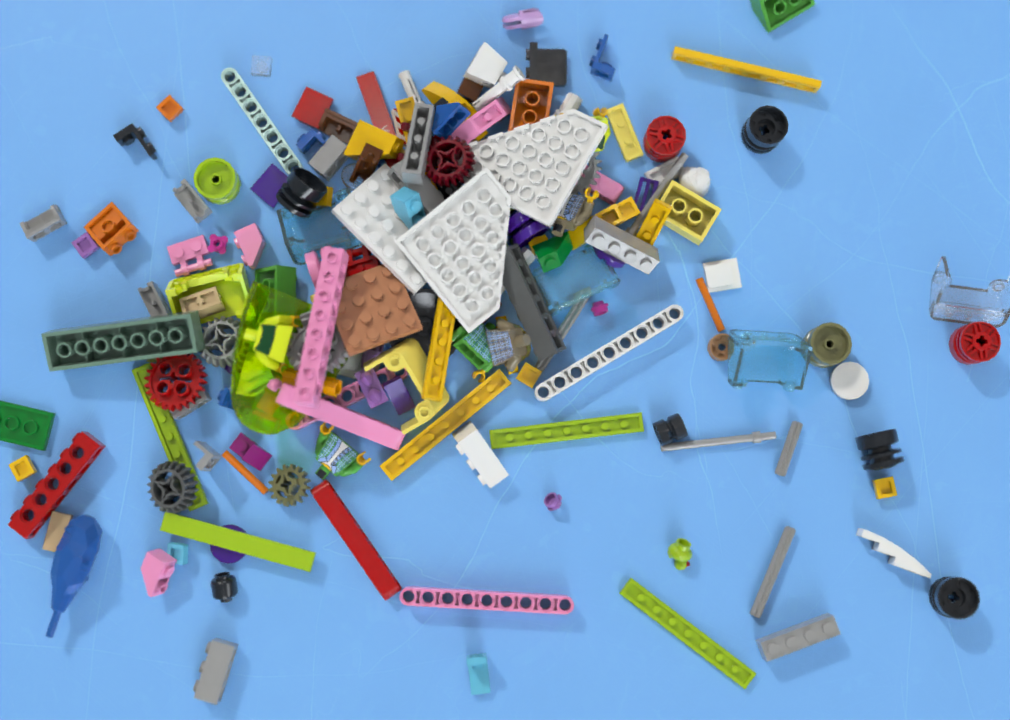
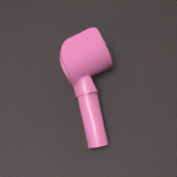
(274, 384)

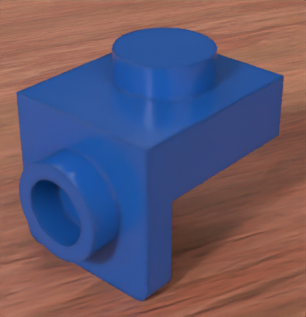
(307, 140)

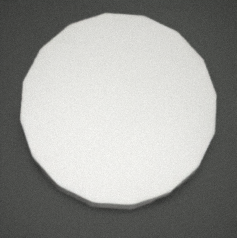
(849, 380)

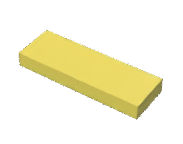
(624, 133)

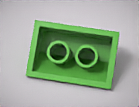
(777, 12)
(278, 277)

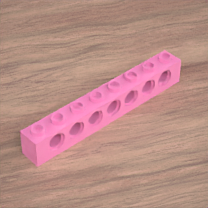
(321, 327)

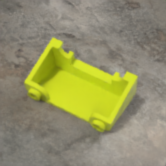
(229, 280)

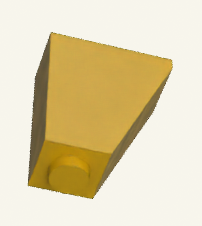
(376, 137)

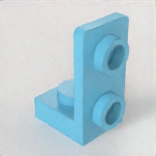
(478, 673)

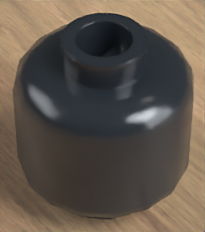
(224, 586)

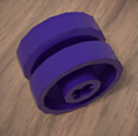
(524, 229)

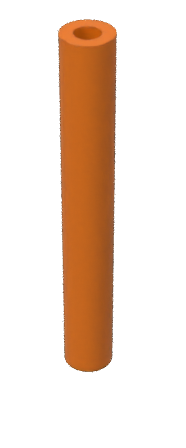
(710, 304)
(245, 472)

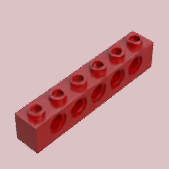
(19, 519)

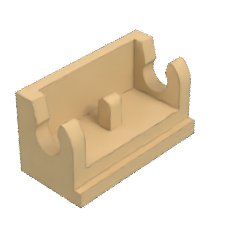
(206, 302)

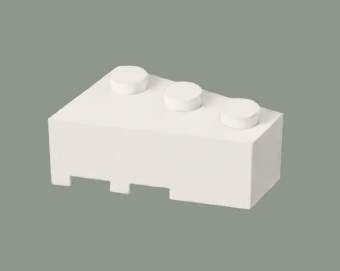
(479, 455)

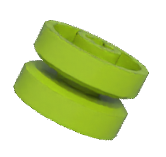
(209, 173)

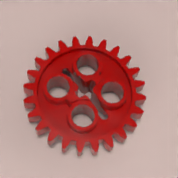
(172, 397)

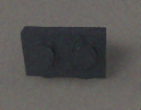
(547, 65)

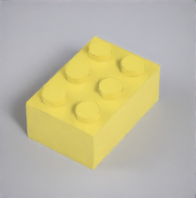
(690, 213)

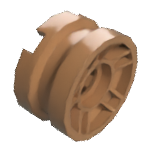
(713, 349)

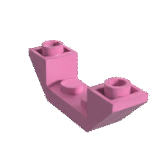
(482, 120)

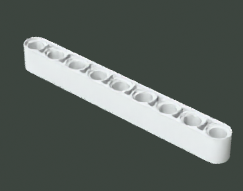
(617, 349)

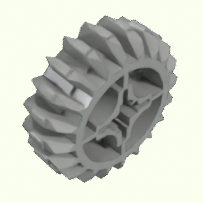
(215, 344)

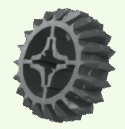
(179, 483)

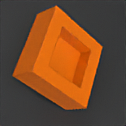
(169, 108)

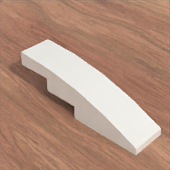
(898, 556)

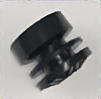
(773, 126)
(301, 192)
(879, 449)
(965, 597)

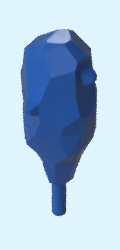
(72, 564)

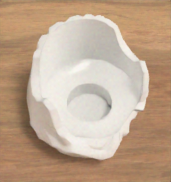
(695, 180)

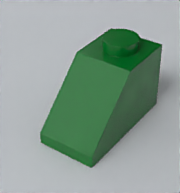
(553, 252)

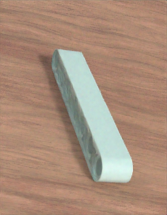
(257, 116)

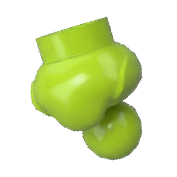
(681, 553)

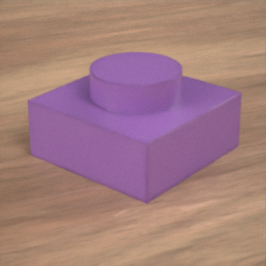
(85, 245)

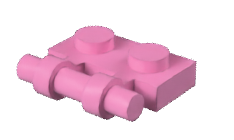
(187, 251)

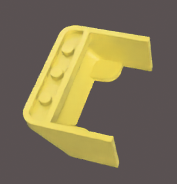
(411, 356)

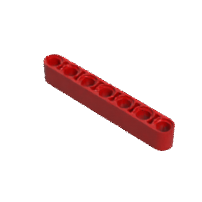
(356, 539)

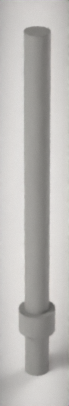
(658, 193)
(754, 437)

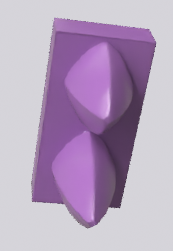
(371, 387)

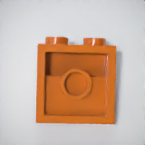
(111, 229)

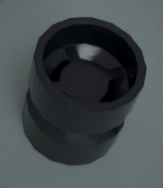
(670, 429)

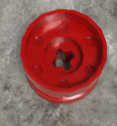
(658, 148)
(964, 345)

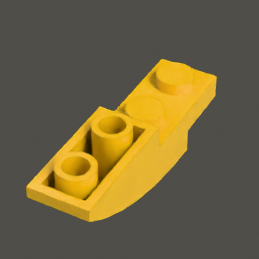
(436, 91)
(614, 214)

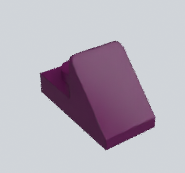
(250, 451)

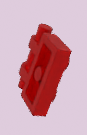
(356, 266)

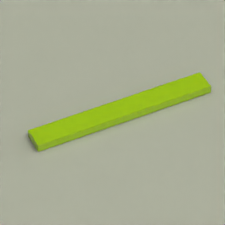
(566, 430)
(168, 434)
(238, 541)
(687, 633)

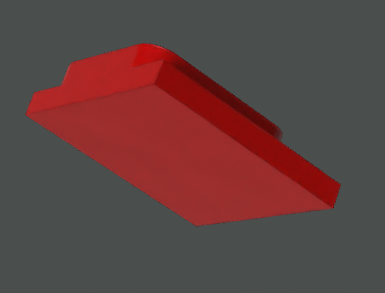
(311, 107)

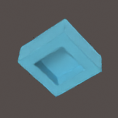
(179, 552)

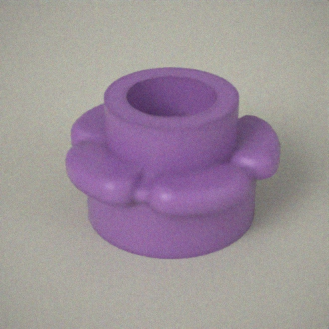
(553, 501)

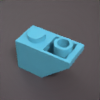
(408, 206)

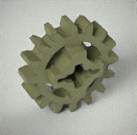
(296, 488)

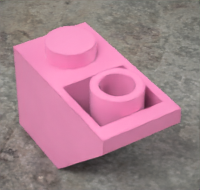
(251, 244)
(157, 570)

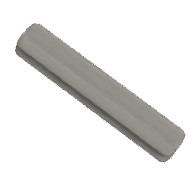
(788, 448)

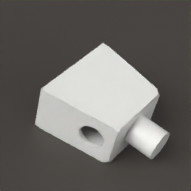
(486, 67)

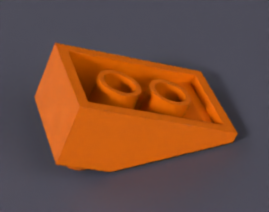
(530, 102)

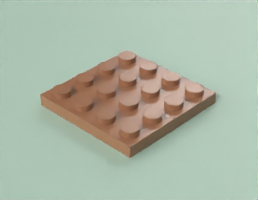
(374, 310)

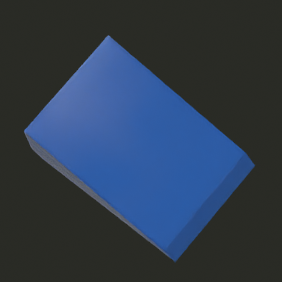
(448, 118)

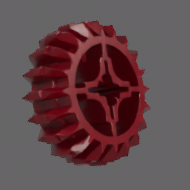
(456, 148)

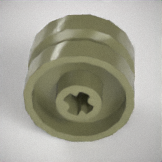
(830, 344)

